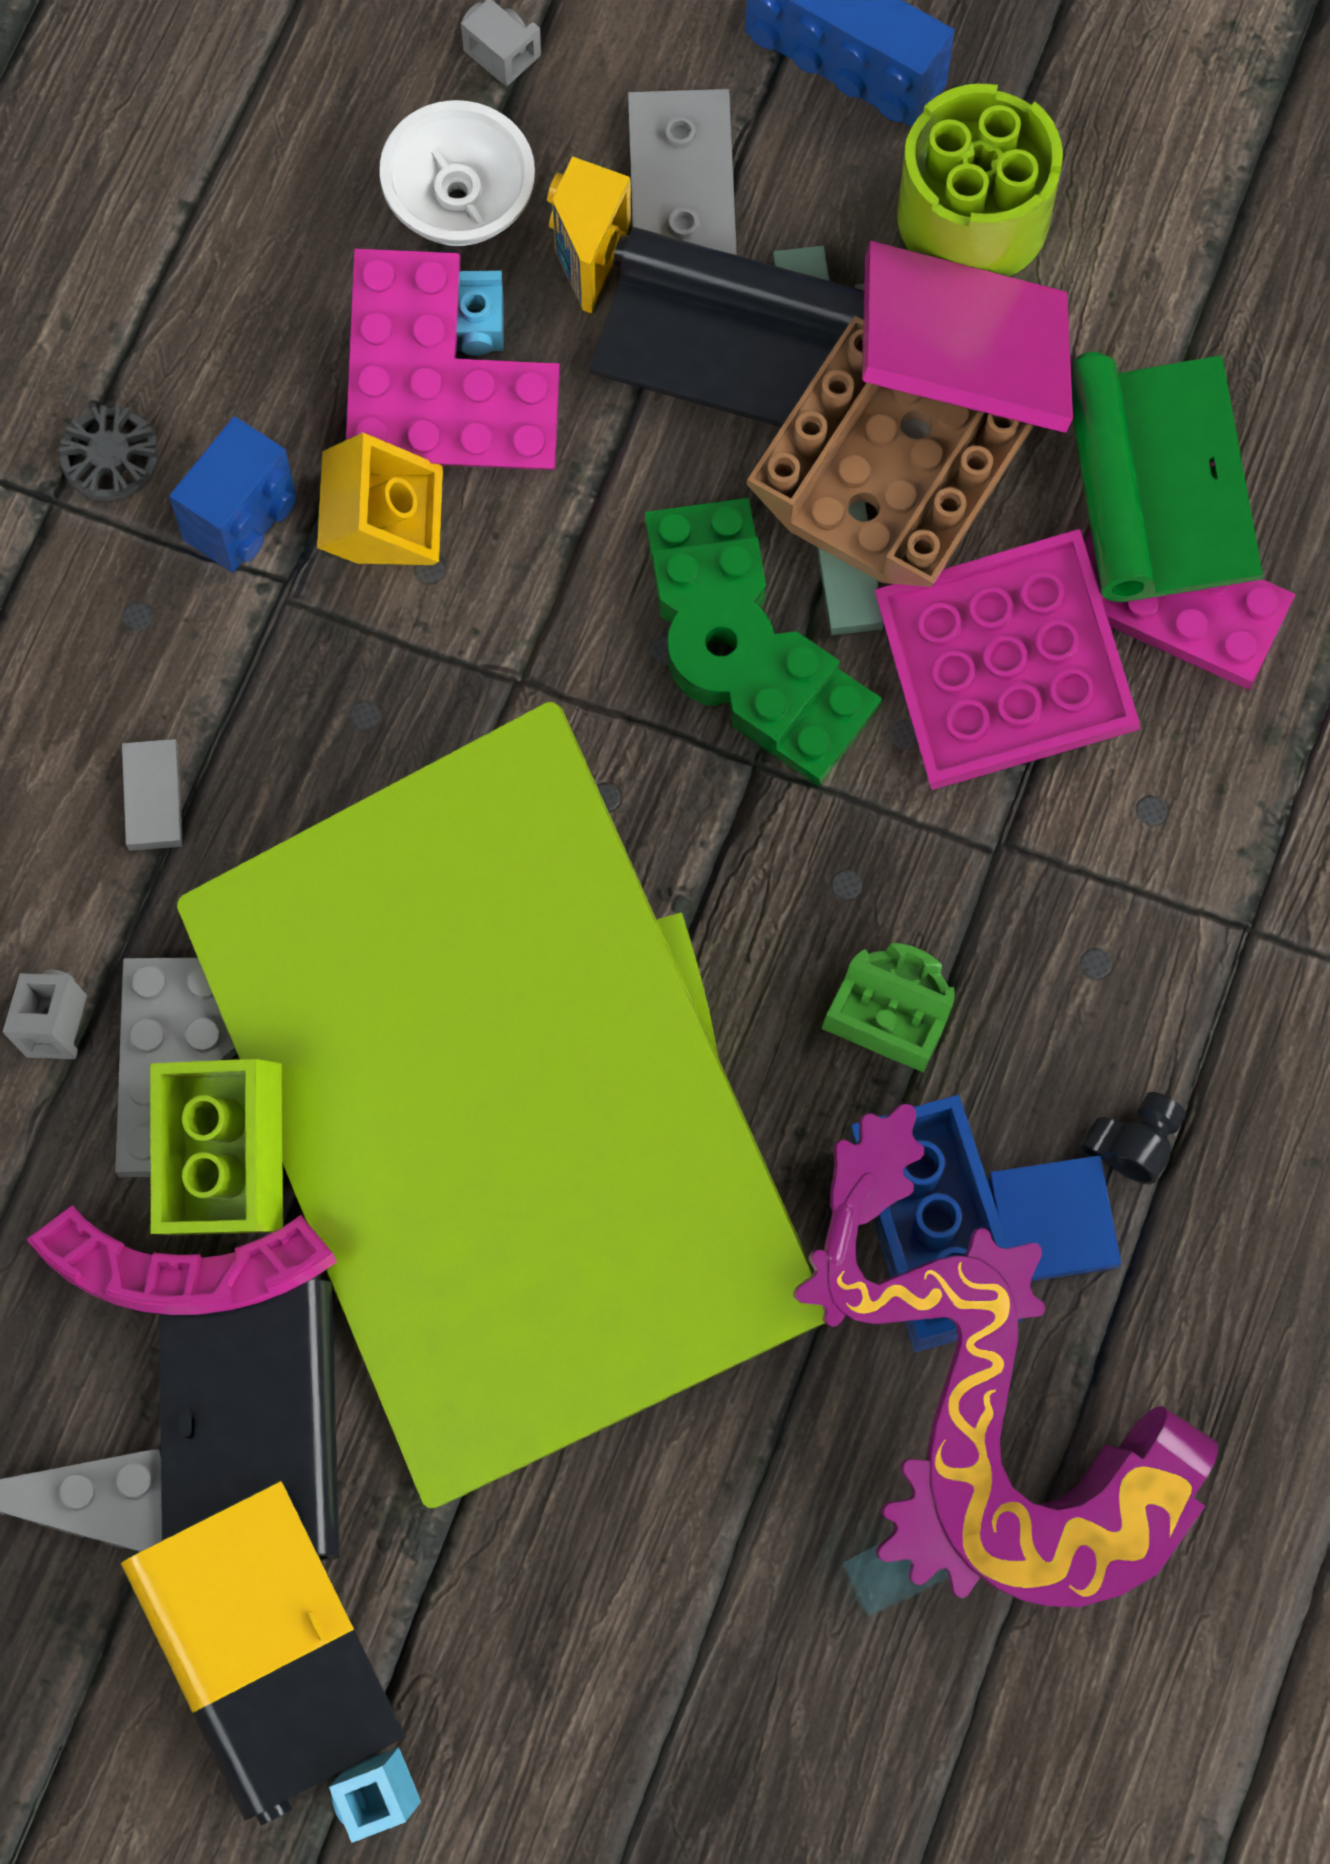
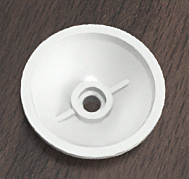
(457, 149)

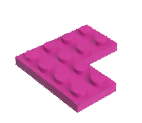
(416, 391)
(1212, 628)

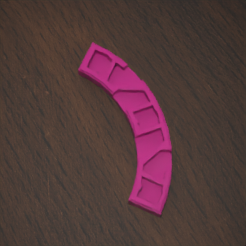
(180, 1282)

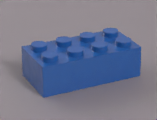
(865, 47)
(942, 1210)

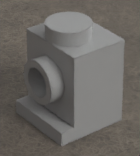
(500, 40)
(45, 1015)

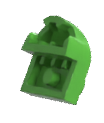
(893, 1004)

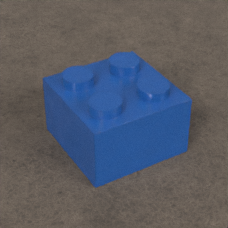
(234, 495)

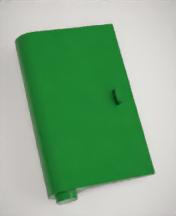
(1150, 495)

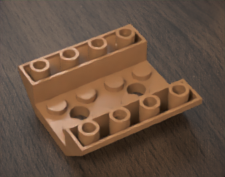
(850, 448)

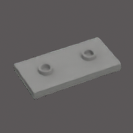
(683, 165)

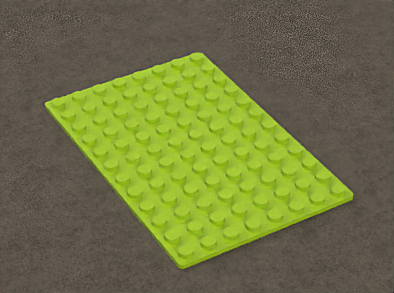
(501, 1108)

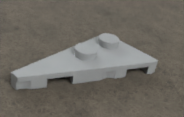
(98, 1499)

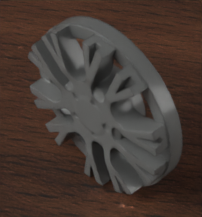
(108, 453)

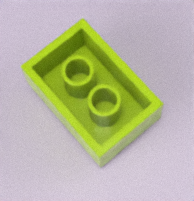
(216, 1147)

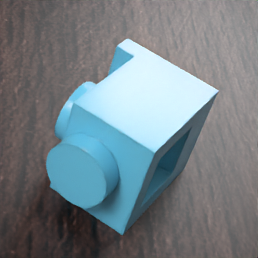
(480, 313)

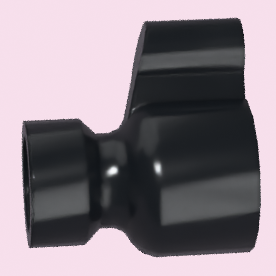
(1140, 1146)

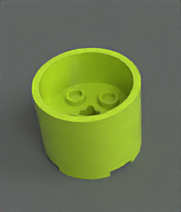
(979, 179)

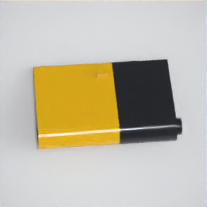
(263, 1651)

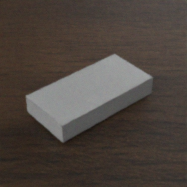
(152, 795)

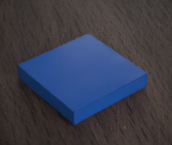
(1061, 1210)

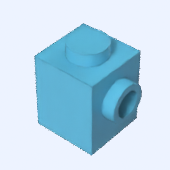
(374, 1795)

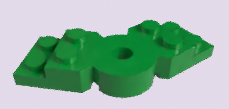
(777, 685)

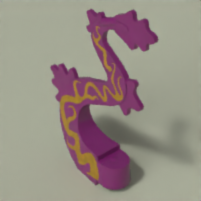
(962, 1507)

